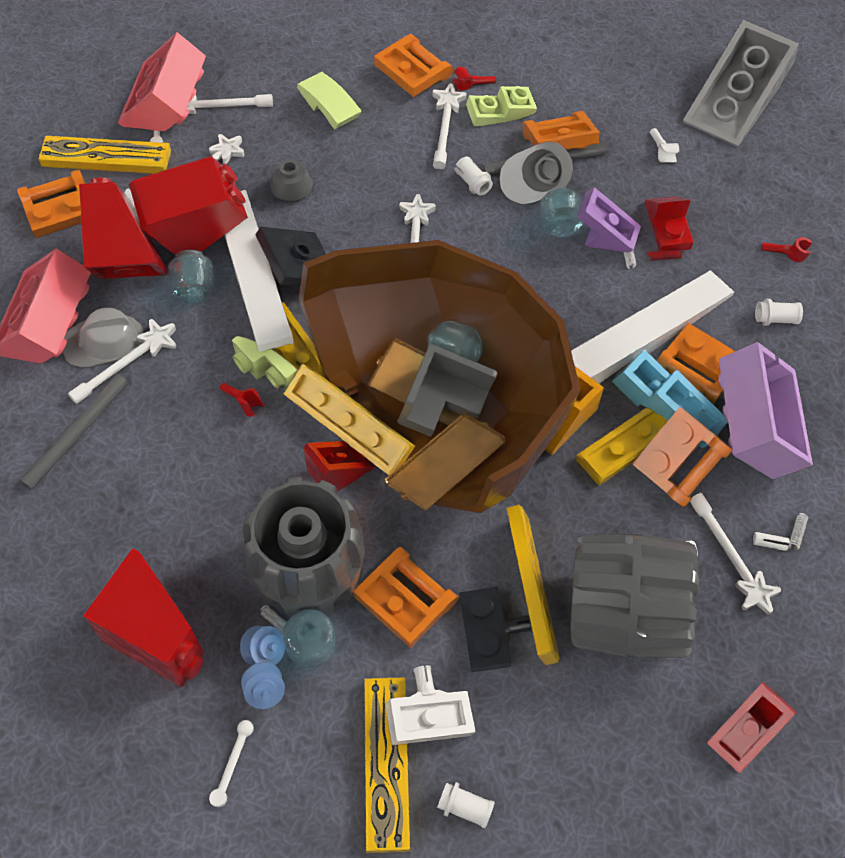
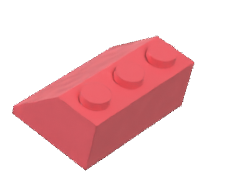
(164, 86)
(43, 308)

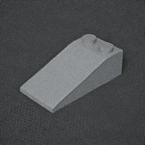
(742, 83)

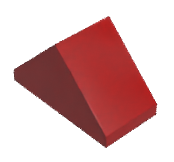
(335, 463)

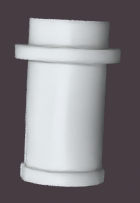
(478, 181)
(774, 312)
(465, 805)

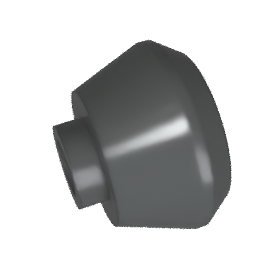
(291, 181)

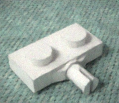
(429, 713)

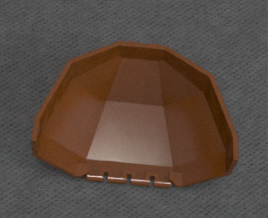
(404, 291)

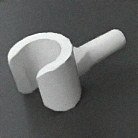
(666, 151)

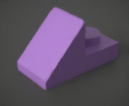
(608, 223)

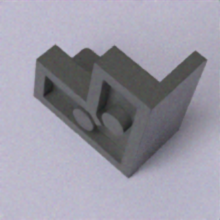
(446, 383)

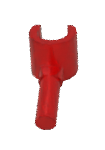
(466, 81)
(796, 252)
(246, 398)

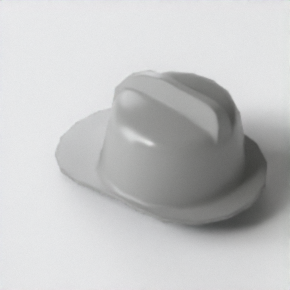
(536, 172)
(101, 338)

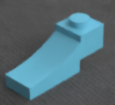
(652, 386)

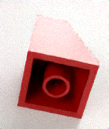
(189, 204)
(113, 235)
(144, 622)

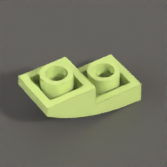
(329, 97)
(508, 105)
(262, 363)

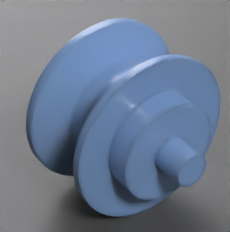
(262, 645)
(263, 685)

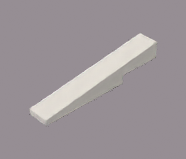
(257, 284)
(650, 327)

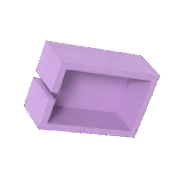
(764, 411)

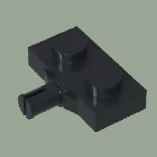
(489, 629)

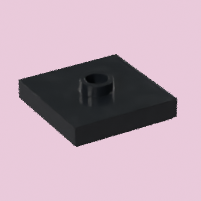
(288, 252)

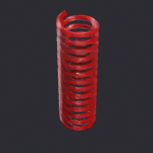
(663, 253)

